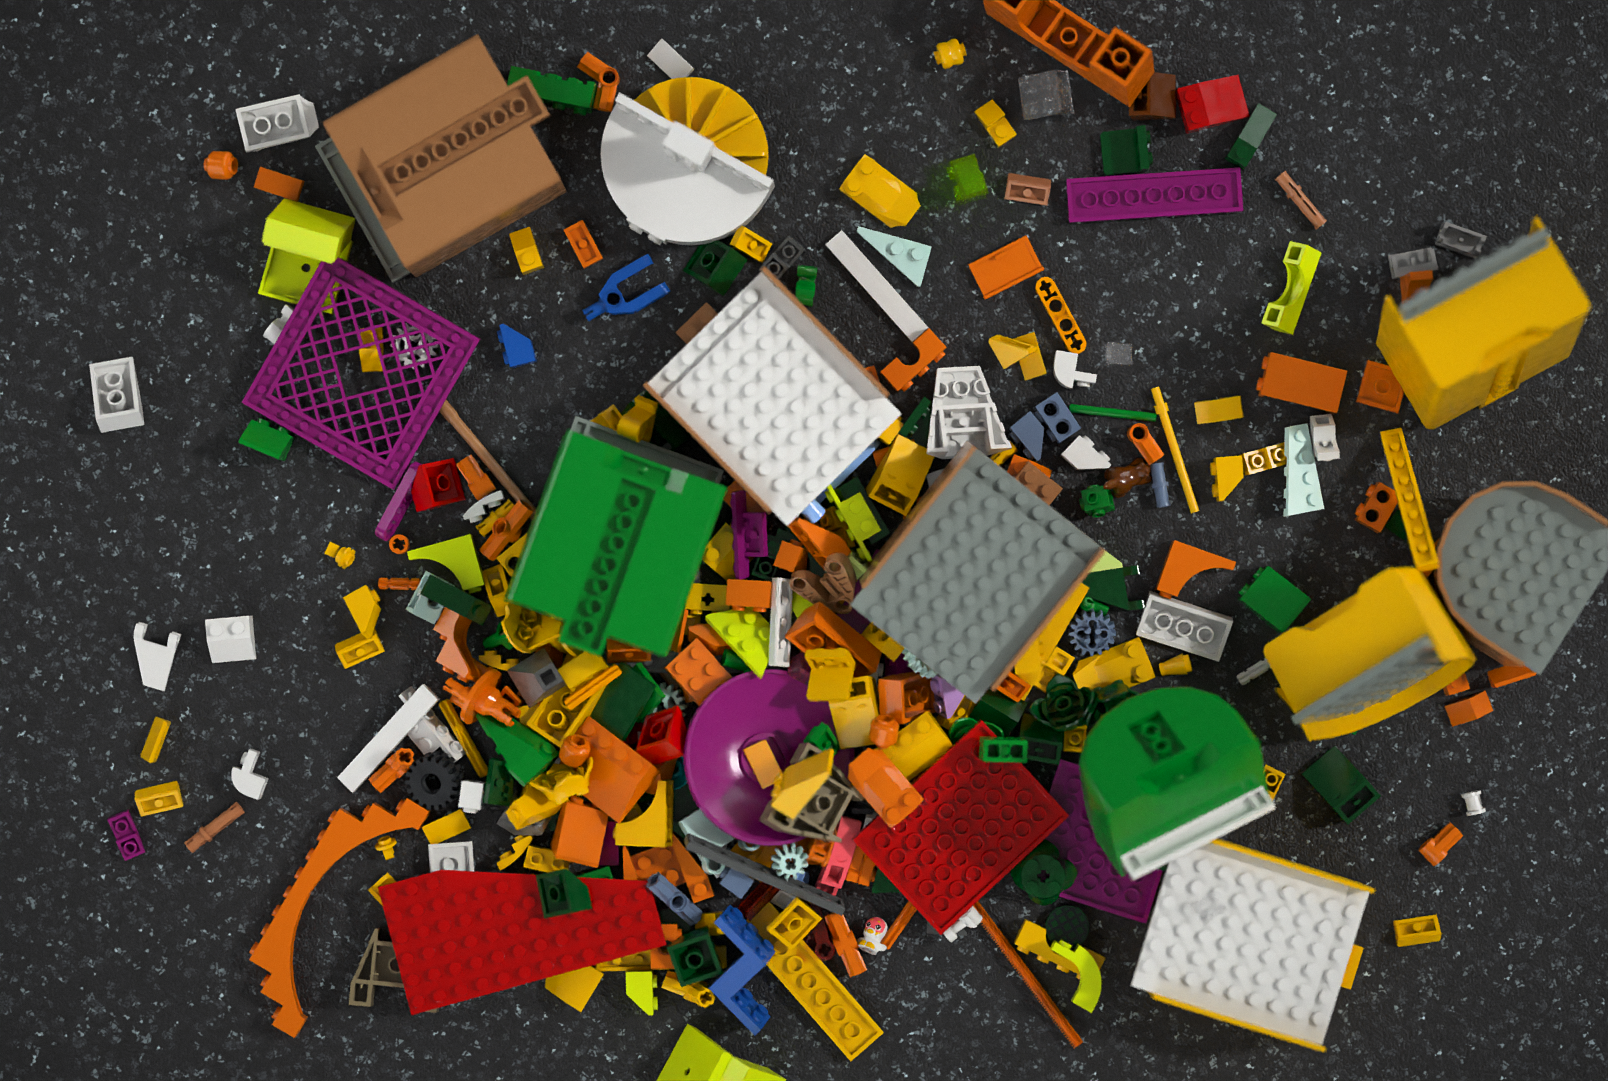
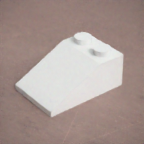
(116, 394)

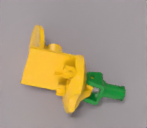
(527, 632)

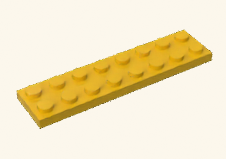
(819, 991)

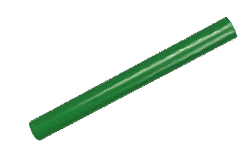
(1110, 412)

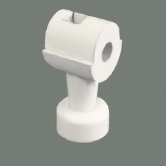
(970, 918)

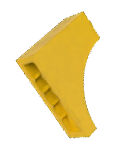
(532, 806)
(654, 826)

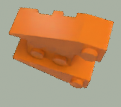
(673, 863)

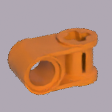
(820, 847)

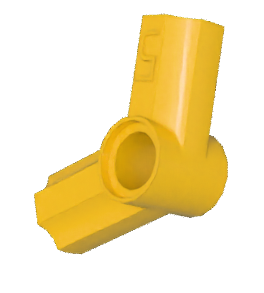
(695, 992)

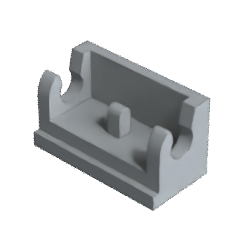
(1460, 240)
(1412, 261)

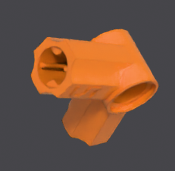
(606, 91)
(394, 768)

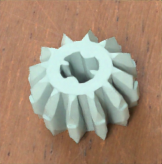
(789, 869)

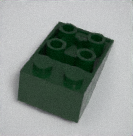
(1341, 785)

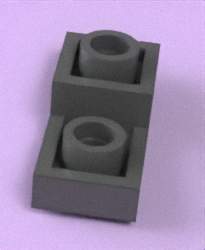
(783, 257)

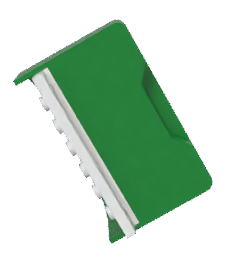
(1169, 776)

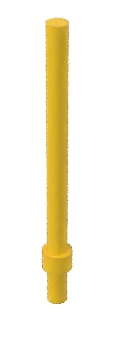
(1161, 408)

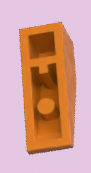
(818, 540)

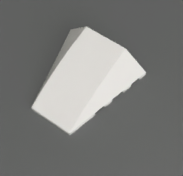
(964, 413)

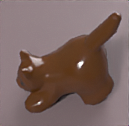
(1124, 478)

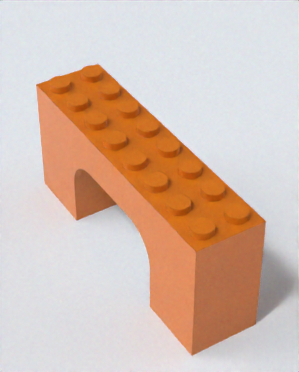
(1109, 61)

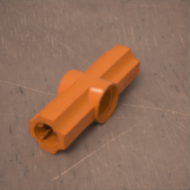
(506, 530)
(845, 944)

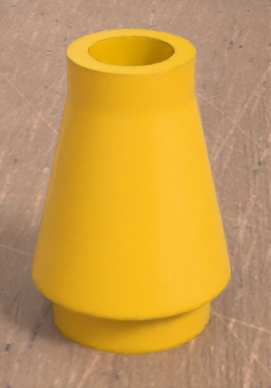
(1176, 666)

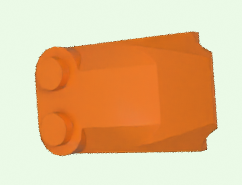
(883, 786)

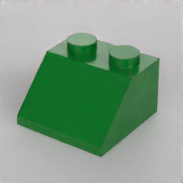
(267, 439)

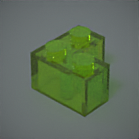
(968, 179)

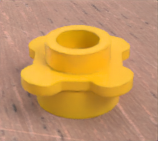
(345, 557)

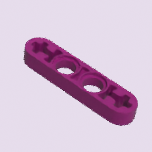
(397, 505)

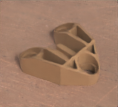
(834, 586)

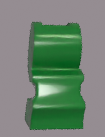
(806, 284)

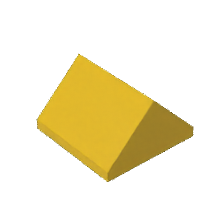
(794, 923)

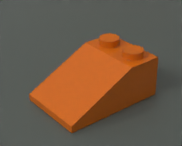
(905, 696)

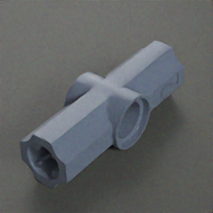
(667, 892)

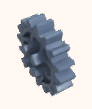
(1101, 623)

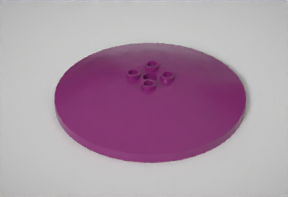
(734, 719)

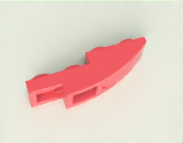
(833, 875)

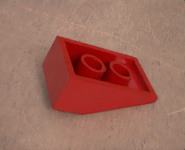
(1211, 103)

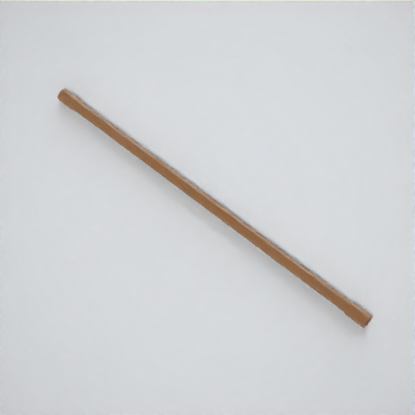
(452, 417)

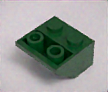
(1043, 741)

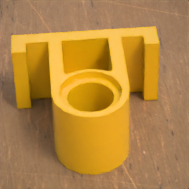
(639, 421)

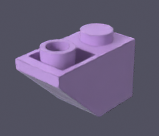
(946, 696)

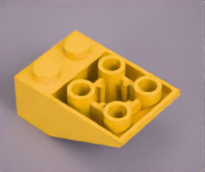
(900, 475)
(854, 716)

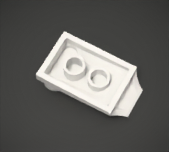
(276, 122)

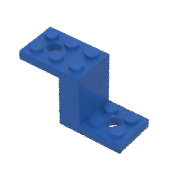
(755, 956)

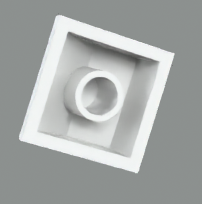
(231, 639)

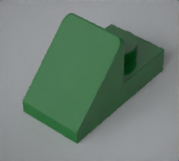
(822, 738)

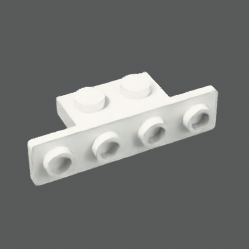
(432, 733)

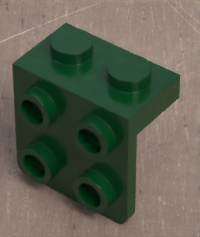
(1126, 151)

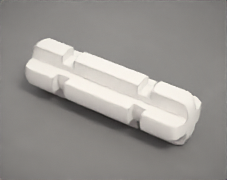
(1253, 672)

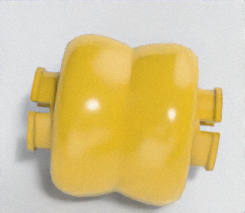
(950, 53)

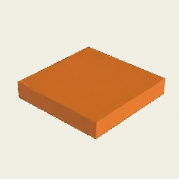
(1380, 388)

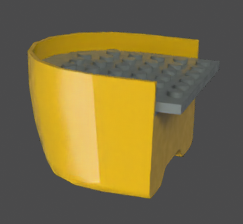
(1369, 655)

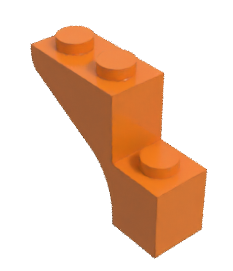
(455, 652)

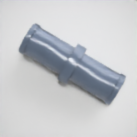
(1160, 485)

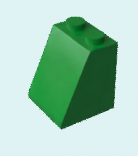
(1273, 598)

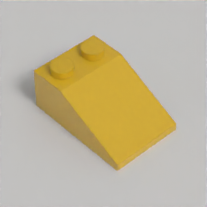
(800, 783)

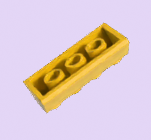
(556, 720)
(918, 746)

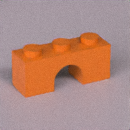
(929, 349)

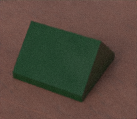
(999, 710)

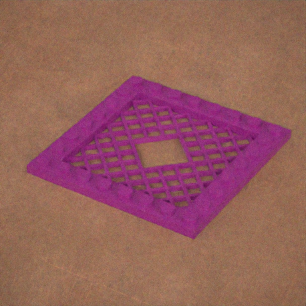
(261, 396)

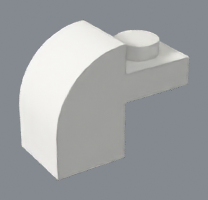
(1064, 371)
(1323, 437)
(244, 778)

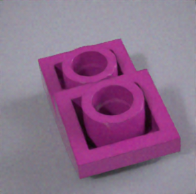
(126, 835)

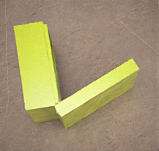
(299, 237)
(709, 1062)

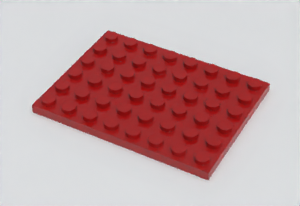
(964, 833)

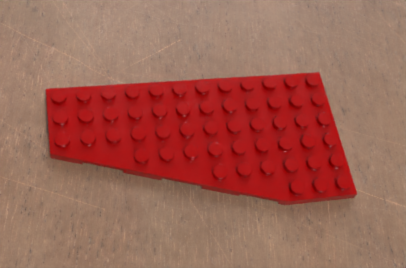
(488, 933)

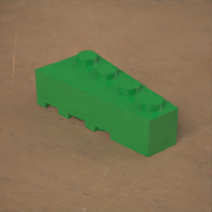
(558, 92)

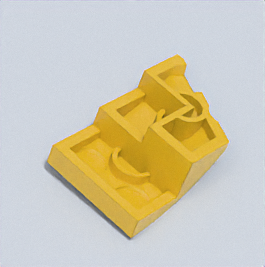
(575, 986)

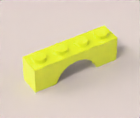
(1300, 265)

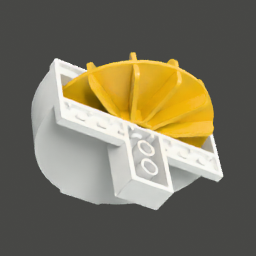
(686, 161)

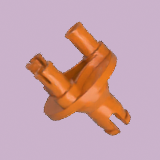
(482, 697)

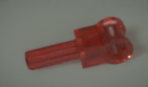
(821, 935)

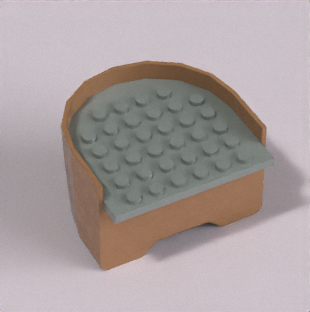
(1519, 569)

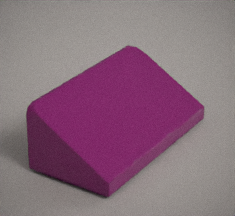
(609, 851)

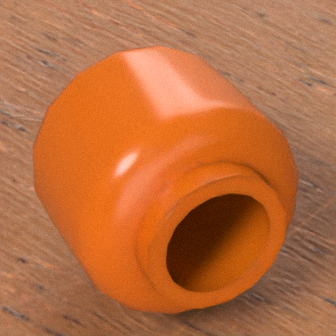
(221, 165)
(884, 731)
(574, 751)

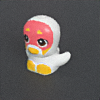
(873, 934)

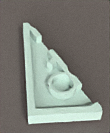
(902, 253)

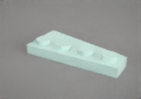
(1302, 480)

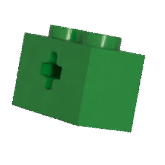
(1003, 749)

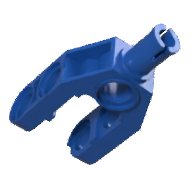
(623, 307)

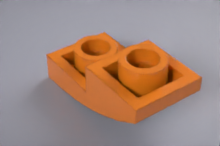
(278, 184)

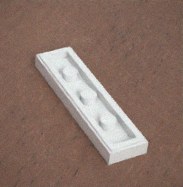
(780, 622)

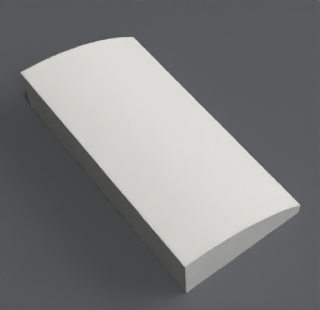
(1184, 626)

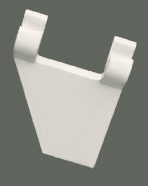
(153, 658)

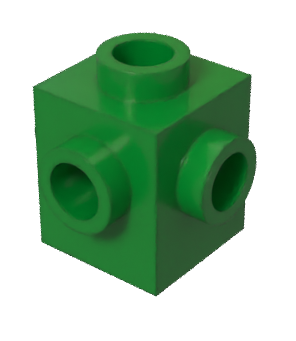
(1096, 501)

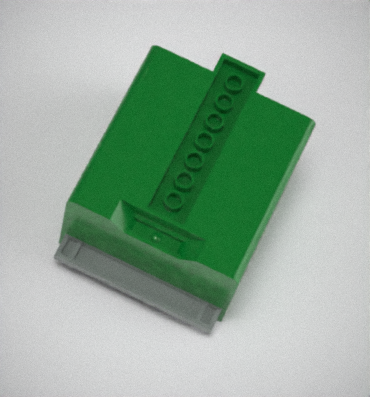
(616, 540)

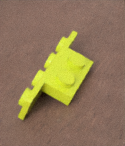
(858, 519)

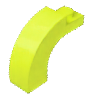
(1090, 977)

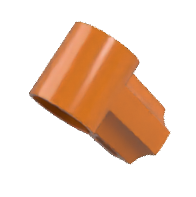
(1146, 445)
(477, 480)
(1436, 847)

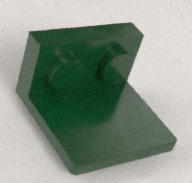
(918, 423)
(498, 784)

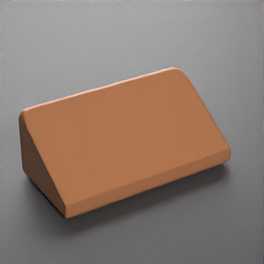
(1027, 189)

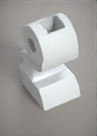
(276, 327)

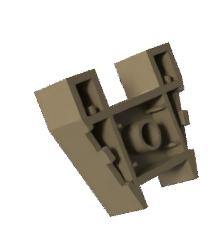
(823, 809)
(375, 968)

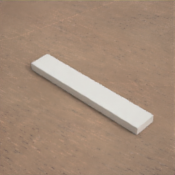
(876, 286)
(388, 738)

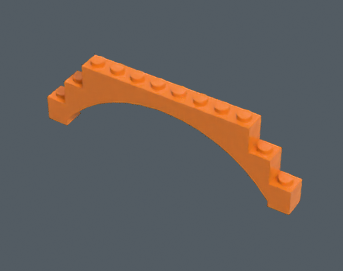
(277, 944)

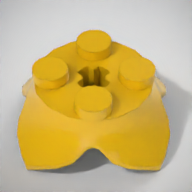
(565, 781)

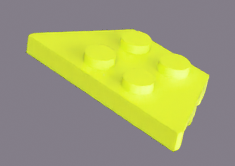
(746, 634)

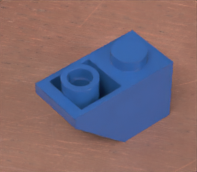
(518, 347)

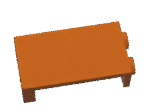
(1301, 382)

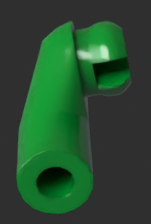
(1088, 603)

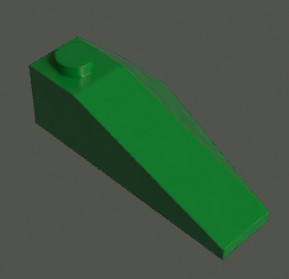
(522, 748)

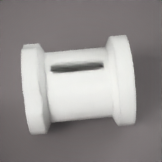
(1473, 803)

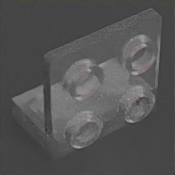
(1045, 94)

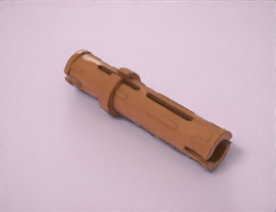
(1300, 199)
(210, 830)

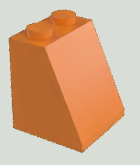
(579, 832)

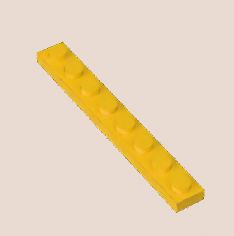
(1409, 500)

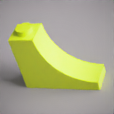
(458, 556)

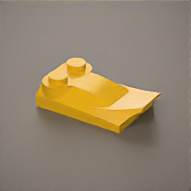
(880, 193)
(1123, 662)

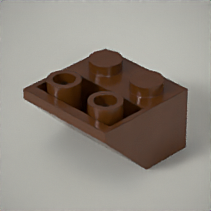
(1156, 99)

